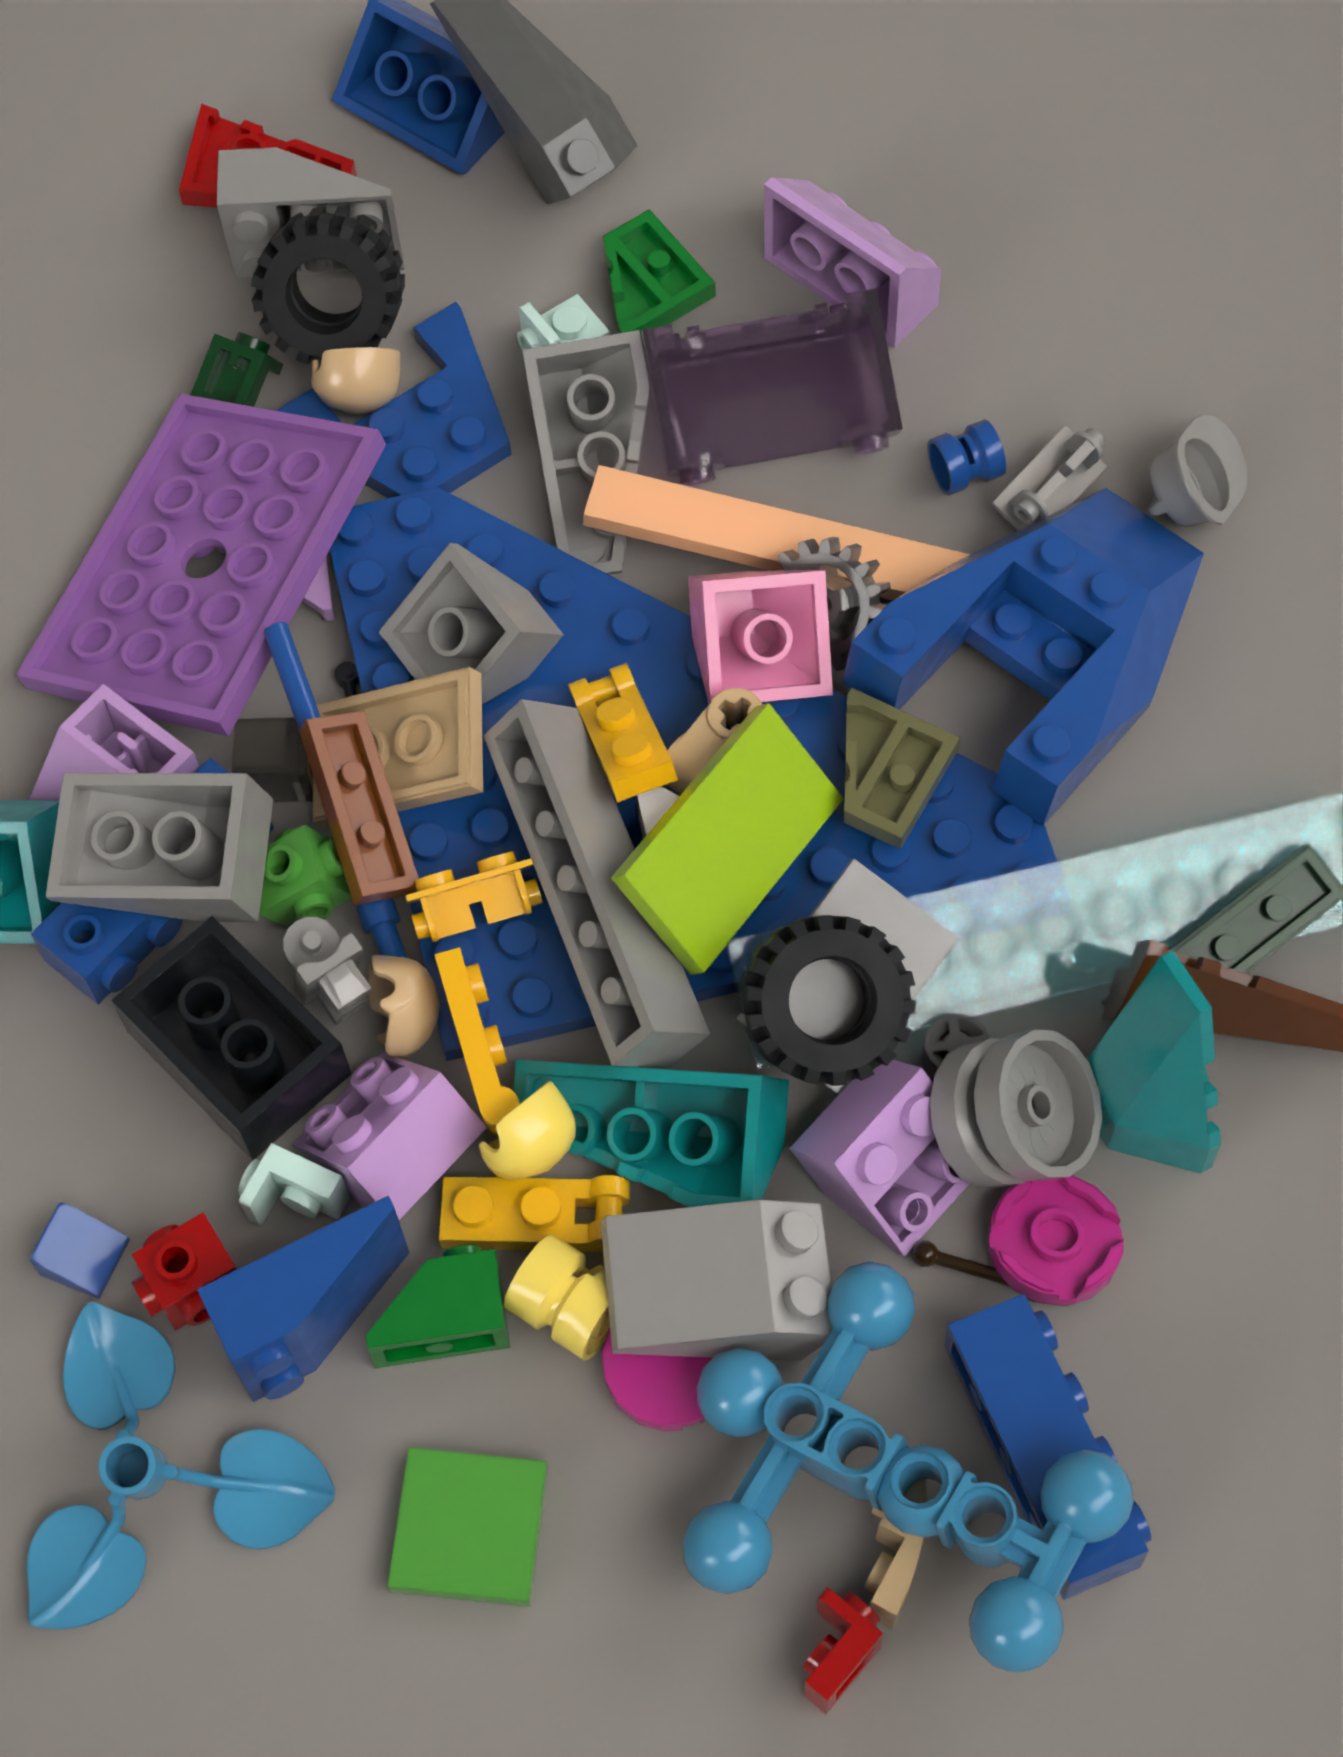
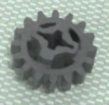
(843, 595)

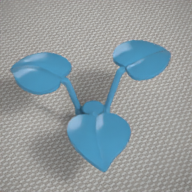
(78, 1559)

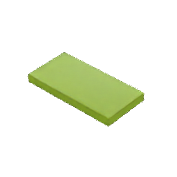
(728, 839)

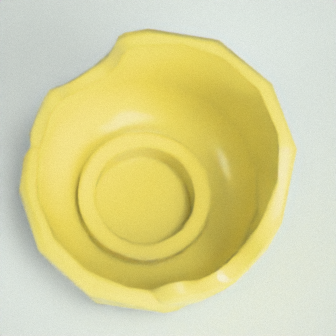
(531, 1136)

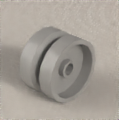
(1016, 1109)

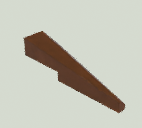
(1240, 1002)

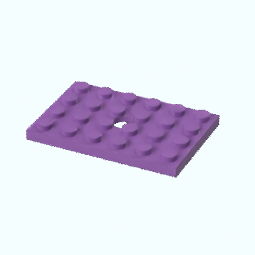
(213, 476)

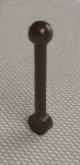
(927, 1254)

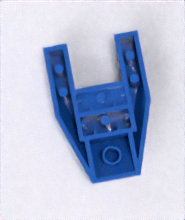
(1065, 606)

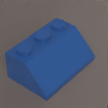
(416, 86)

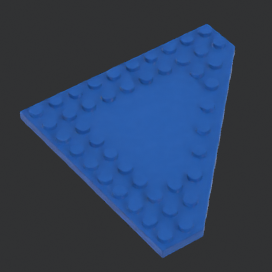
(523, 961)

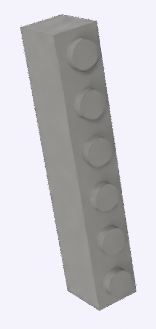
(576, 847)

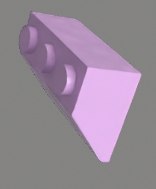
(841, 252)

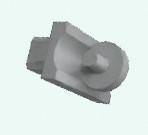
(326, 967)

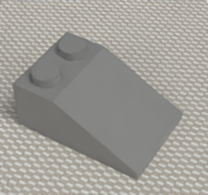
(162, 844)
(718, 1280)

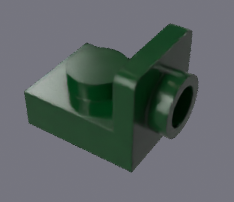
(235, 370)

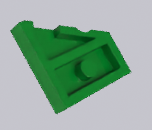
(652, 275)

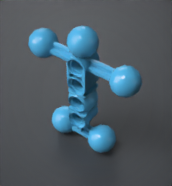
(871, 1308)

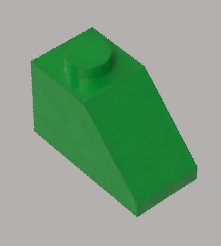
(444, 1311)

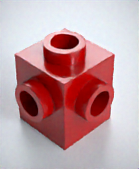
(175, 1265)

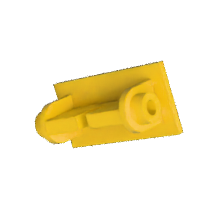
(496, 886)

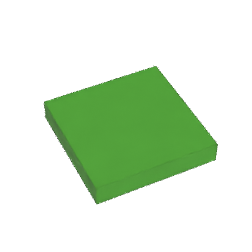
(468, 1527)

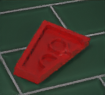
(214, 133)

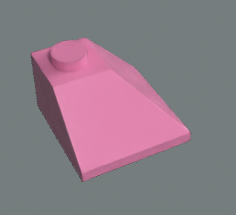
(762, 633)

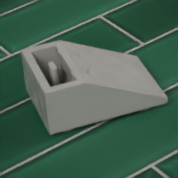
(270, 185)

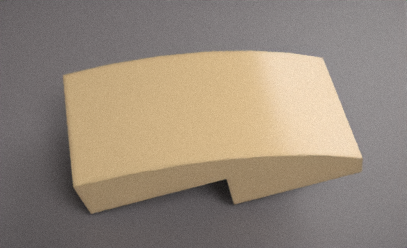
(893, 1575)

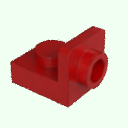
(835, 1662)

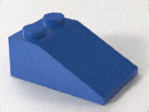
(300, 1300)

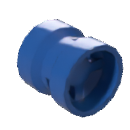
(966, 457)

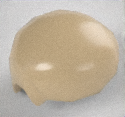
(357, 378)
(409, 1001)

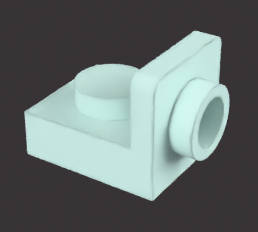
(563, 323)
(302, 1183)

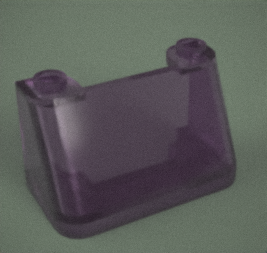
(772, 388)

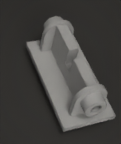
(1053, 477)

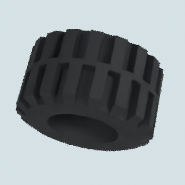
(338, 239)
(884, 1006)

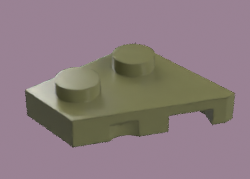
(890, 767)

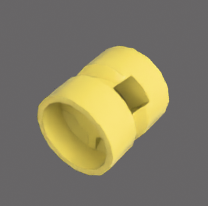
(562, 1293)

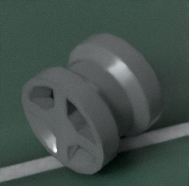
(947, 1035)

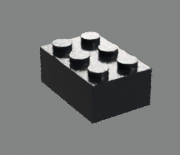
(232, 1037)

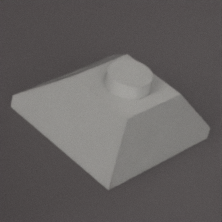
(473, 618)

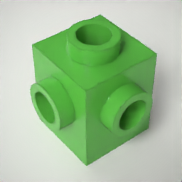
(302, 877)

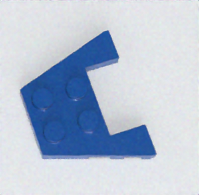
(441, 427)

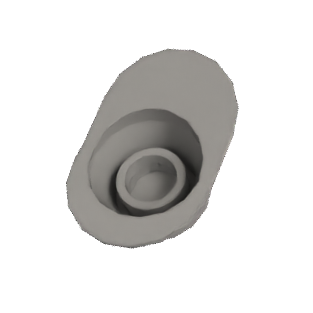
(1199, 475)

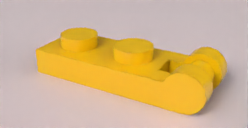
(623, 733)
(479, 1045)
(526, 1210)

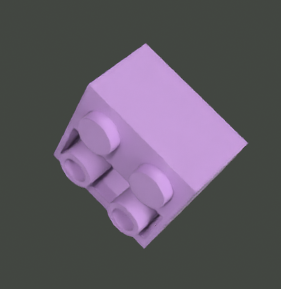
(110, 738)
(391, 1132)
(881, 1157)

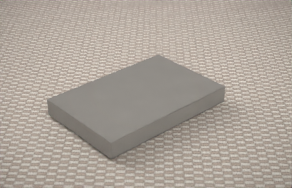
(828, 993)

